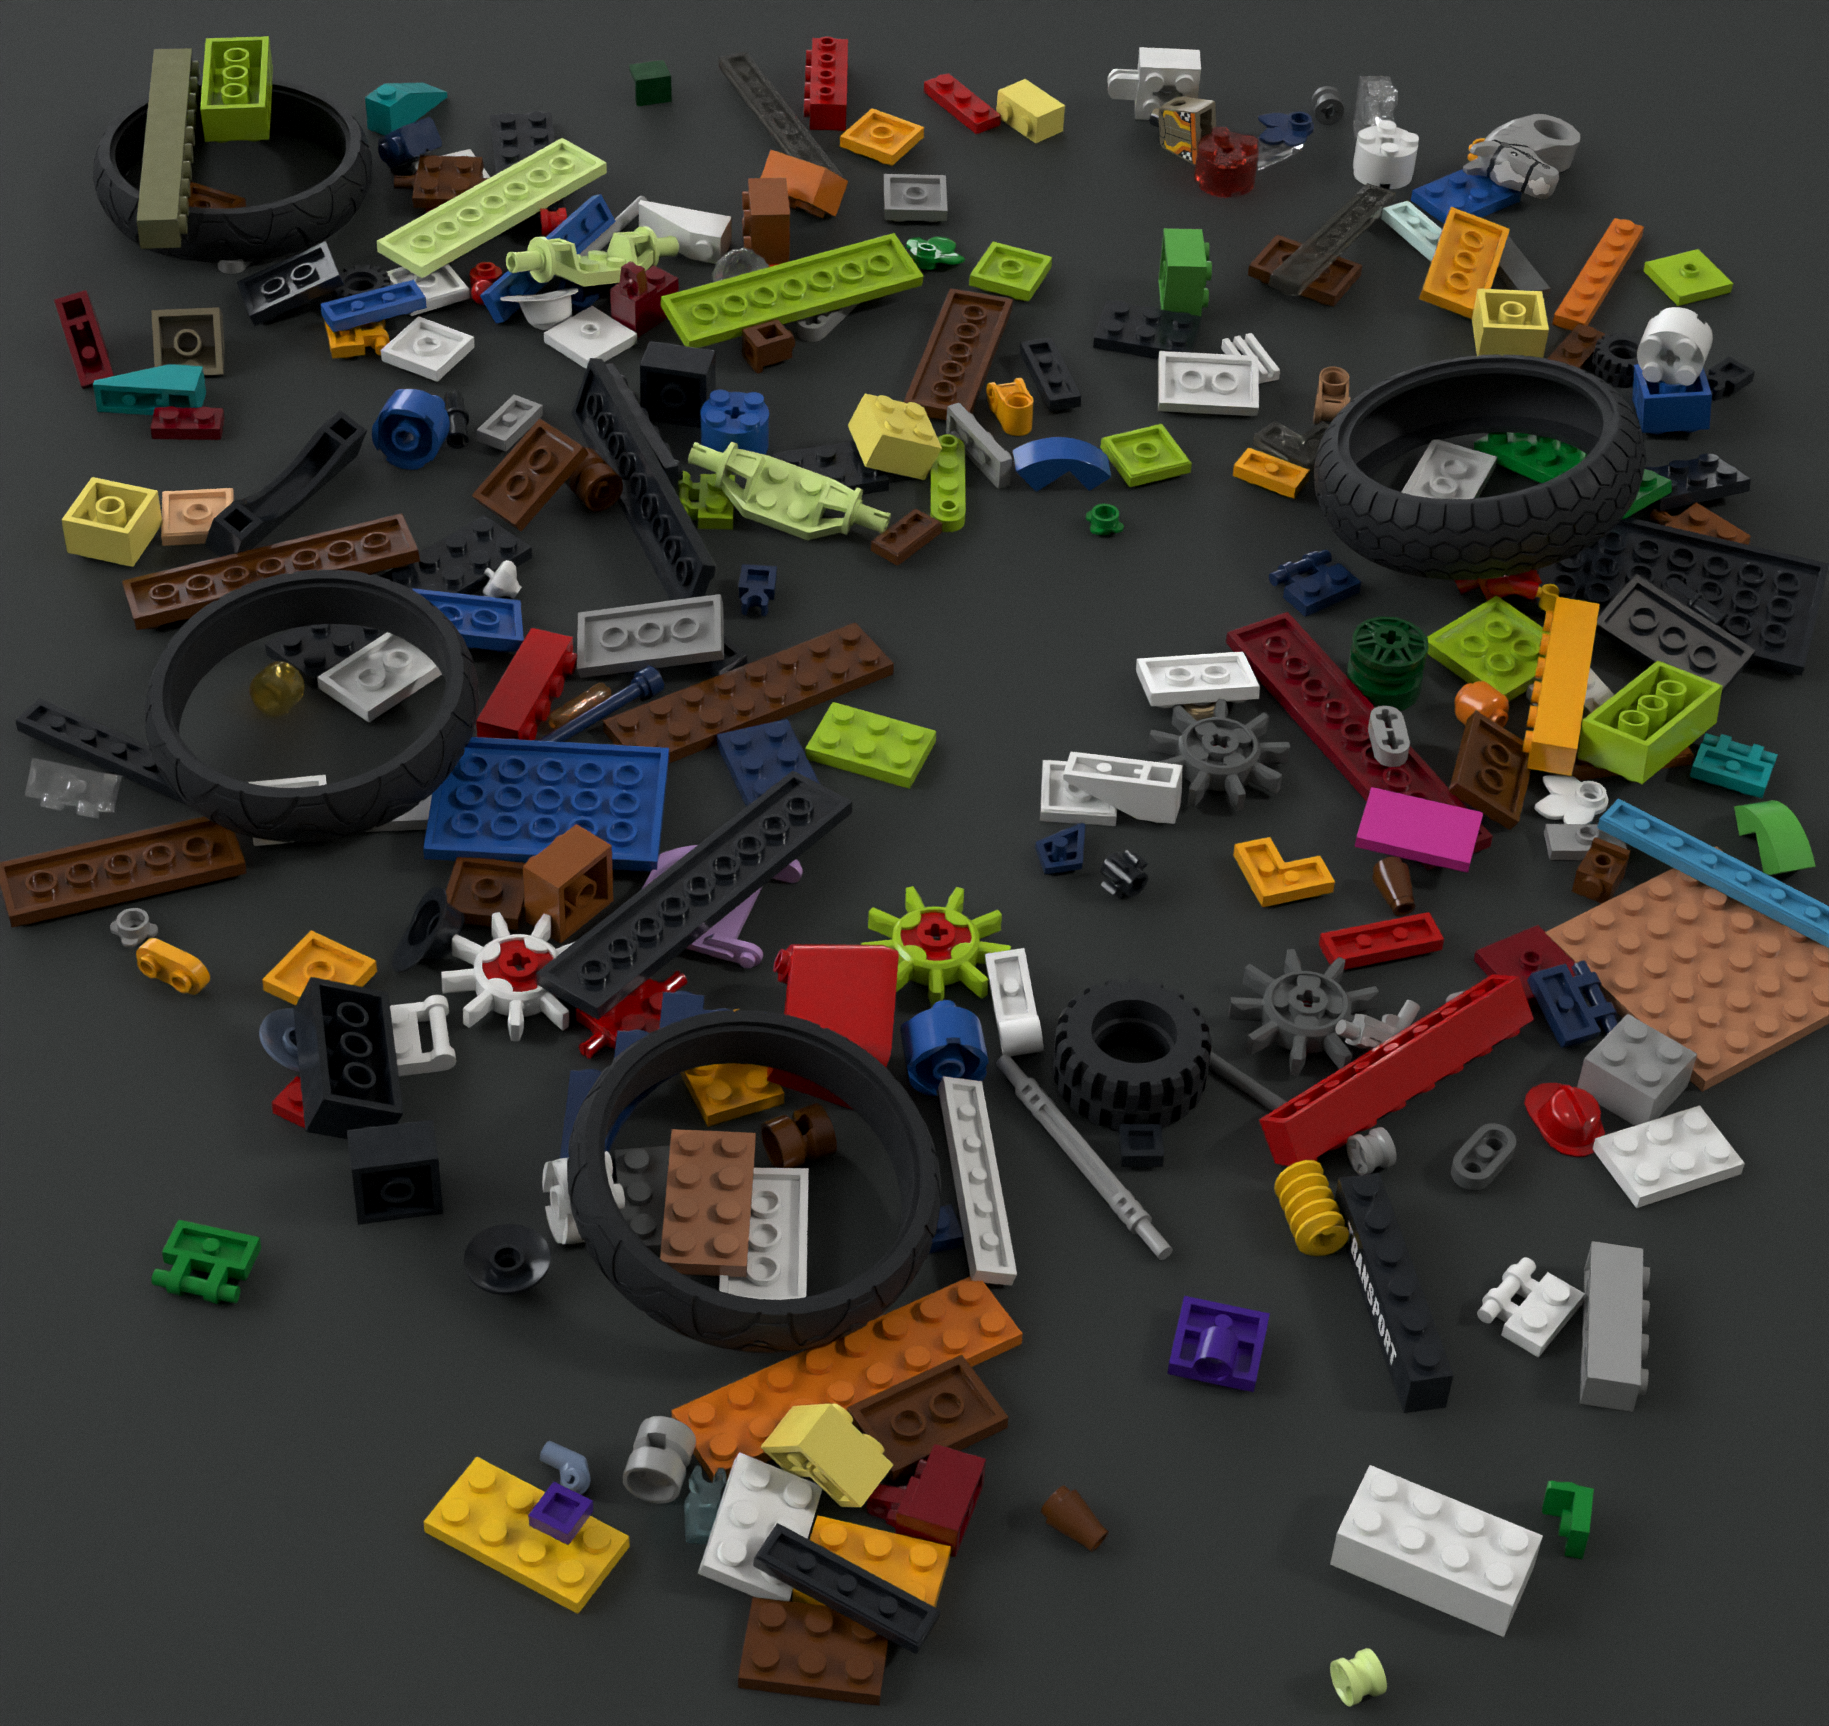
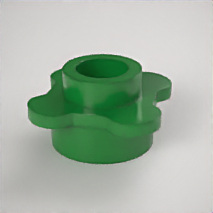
(1104, 520)

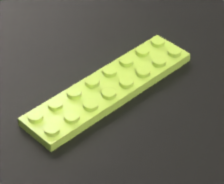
(491, 207)

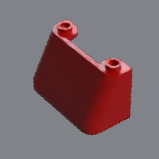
(841, 990)

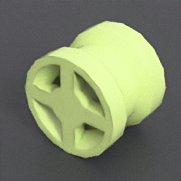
(1358, 1677)

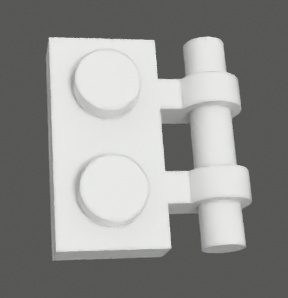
(1540, 1316)

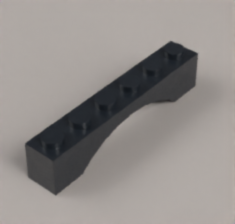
(253, 518)

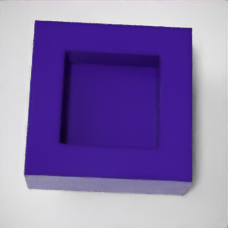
(560, 1513)

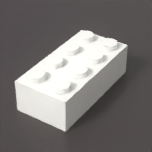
(1436, 1550)

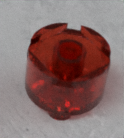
(1226, 162)

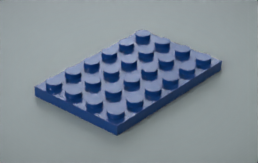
(521, 794)

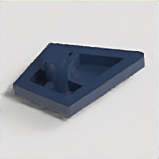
(583, 298)
(1062, 850)

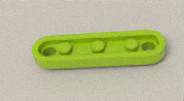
(948, 484)

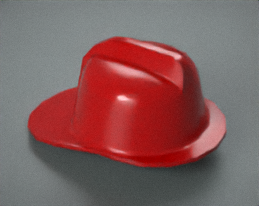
(1565, 1117)

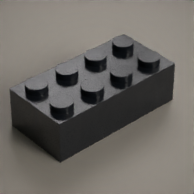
(346, 1058)

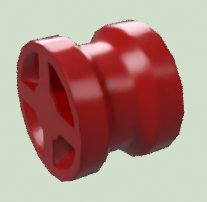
(551, 219)

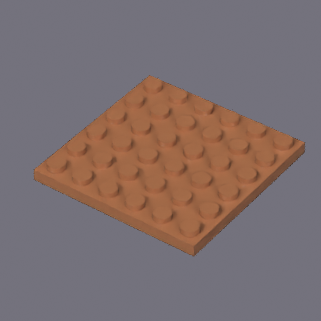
(1703, 971)

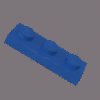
(373, 306)

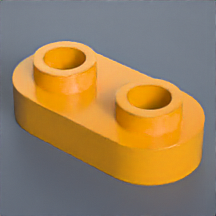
(172, 966)

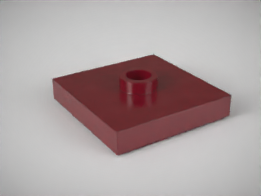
(1522, 955)

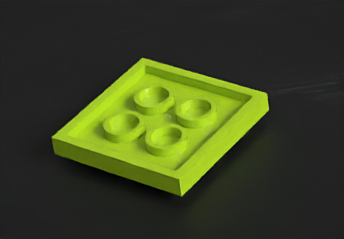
(1491, 646)

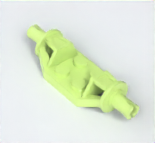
(559, 257)
(787, 494)

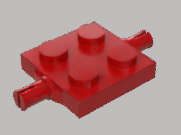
(637, 1011)

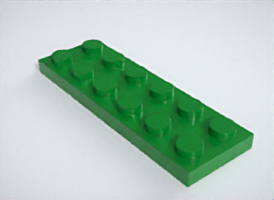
(1547, 458)

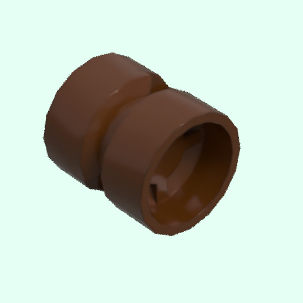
(595, 482)
(803, 1136)

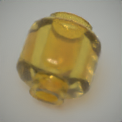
(276, 688)

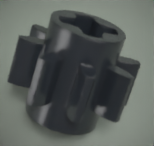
(1124, 874)

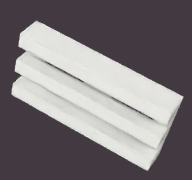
(1251, 347)

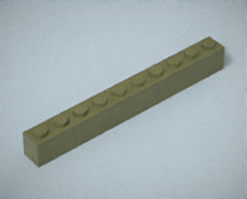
(168, 149)

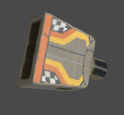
(1184, 124)

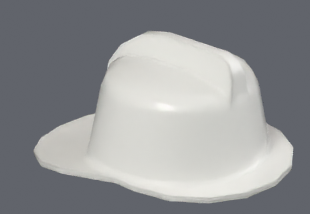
(546, 309)

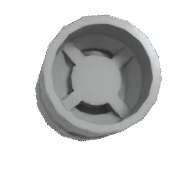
(659, 1459)

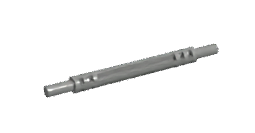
(1095, 1170)

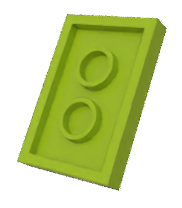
(870, 745)

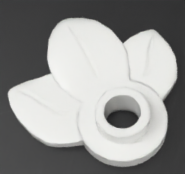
(1572, 800)

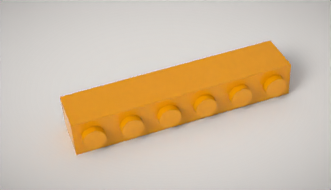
(1563, 686)

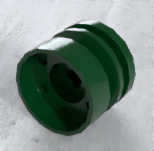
(1388, 661)

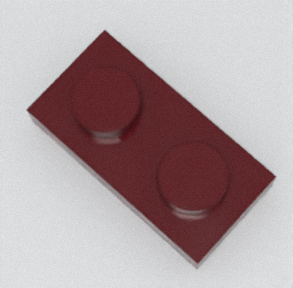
(187, 423)

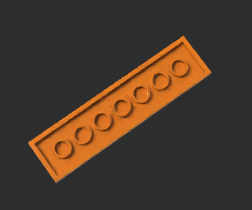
(845, 1371)

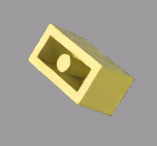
(1030, 110)

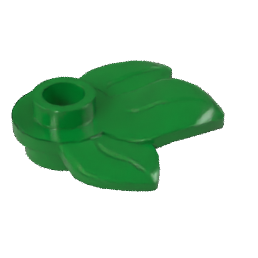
(929, 253)

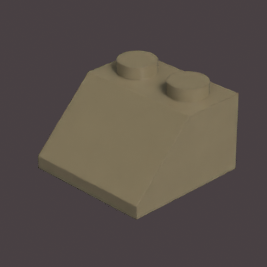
(189, 338)

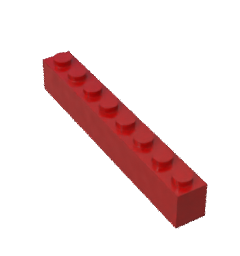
(1396, 1070)

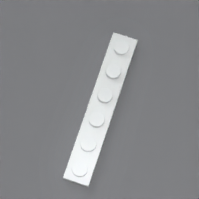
(977, 1181)

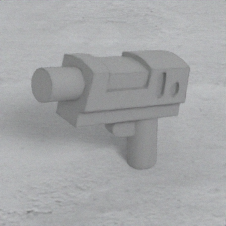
(1370, 1032)

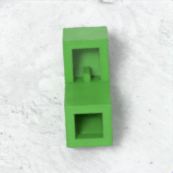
(1779, 836)

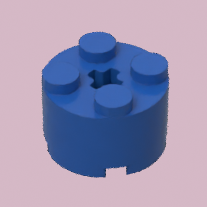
(735, 419)
(411, 428)
(945, 1044)

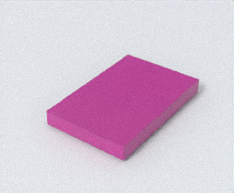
(1419, 829)

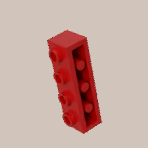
(826, 84)

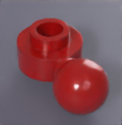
(482, 278)

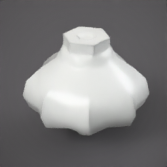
(502, 581)

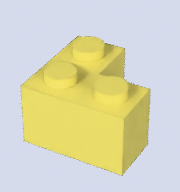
(828, 1448)

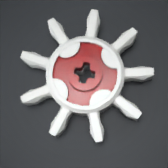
(507, 976)

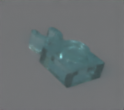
(702, 1505)

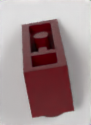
(84, 338)

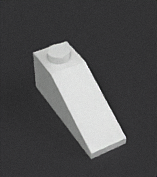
(699, 233)
(1134, 786)

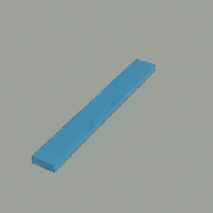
(1717, 870)

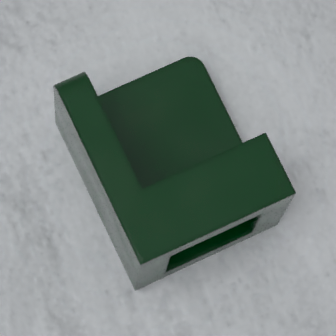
(651, 82)

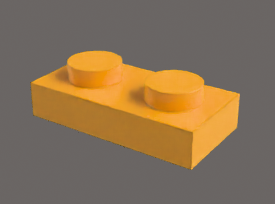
(1271, 472)

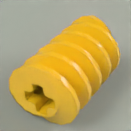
(1311, 1209)

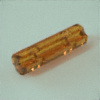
(579, 705)

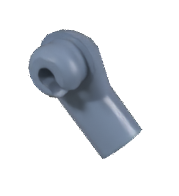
(572, 1466)

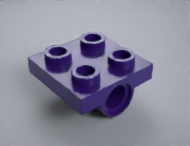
(1218, 1343)

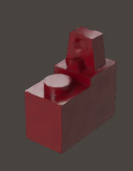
(638, 297)
(936, 1500)

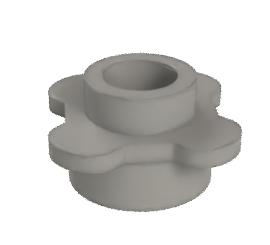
(133, 927)

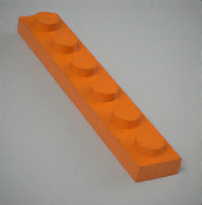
(1598, 274)

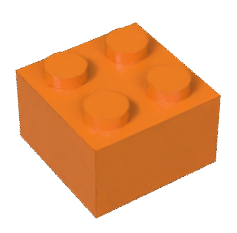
(808, 184)

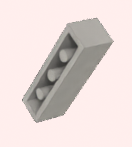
(1613, 1327)

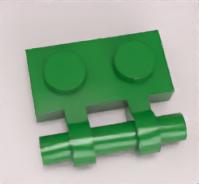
(206, 1250)

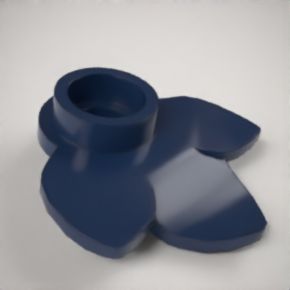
(1286, 129)

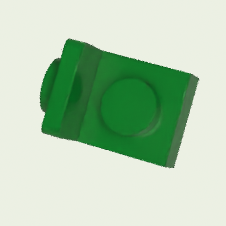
(1574, 1508)

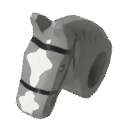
(1526, 154)

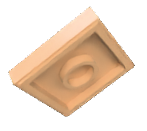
(190, 513)

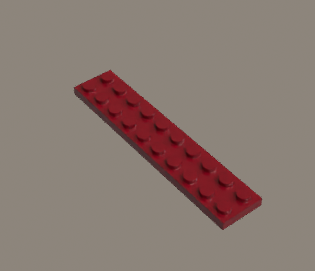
(1333, 711)

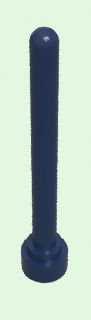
(645, 683)

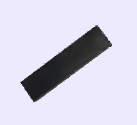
(846, 1588)

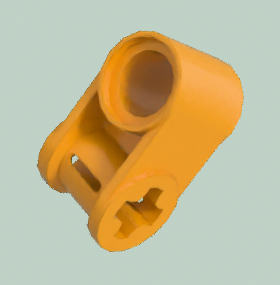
(1011, 406)

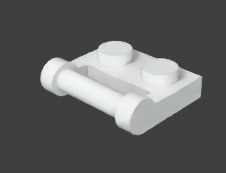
(407, 1038)

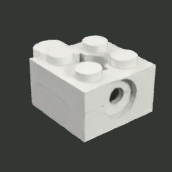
(1157, 70)

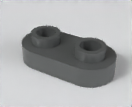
(1477, 1162)

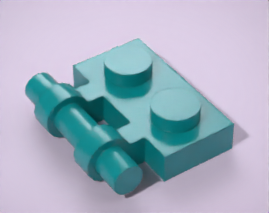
(1733, 765)

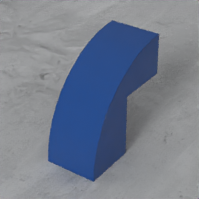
(1052, 457)

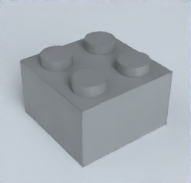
(1636, 1071)

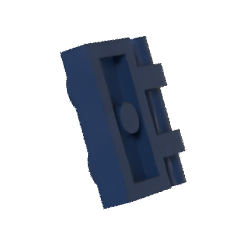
(1321, 588)
(1565, 1007)

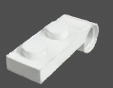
(1014, 1003)

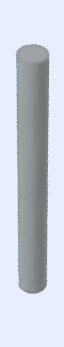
(621, 222)

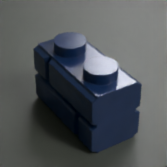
(409, 142)

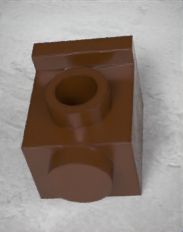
(766, 344)
(1601, 871)

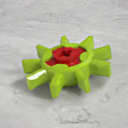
(938, 943)

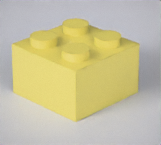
(1510, 322)
(894, 436)
(112, 521)

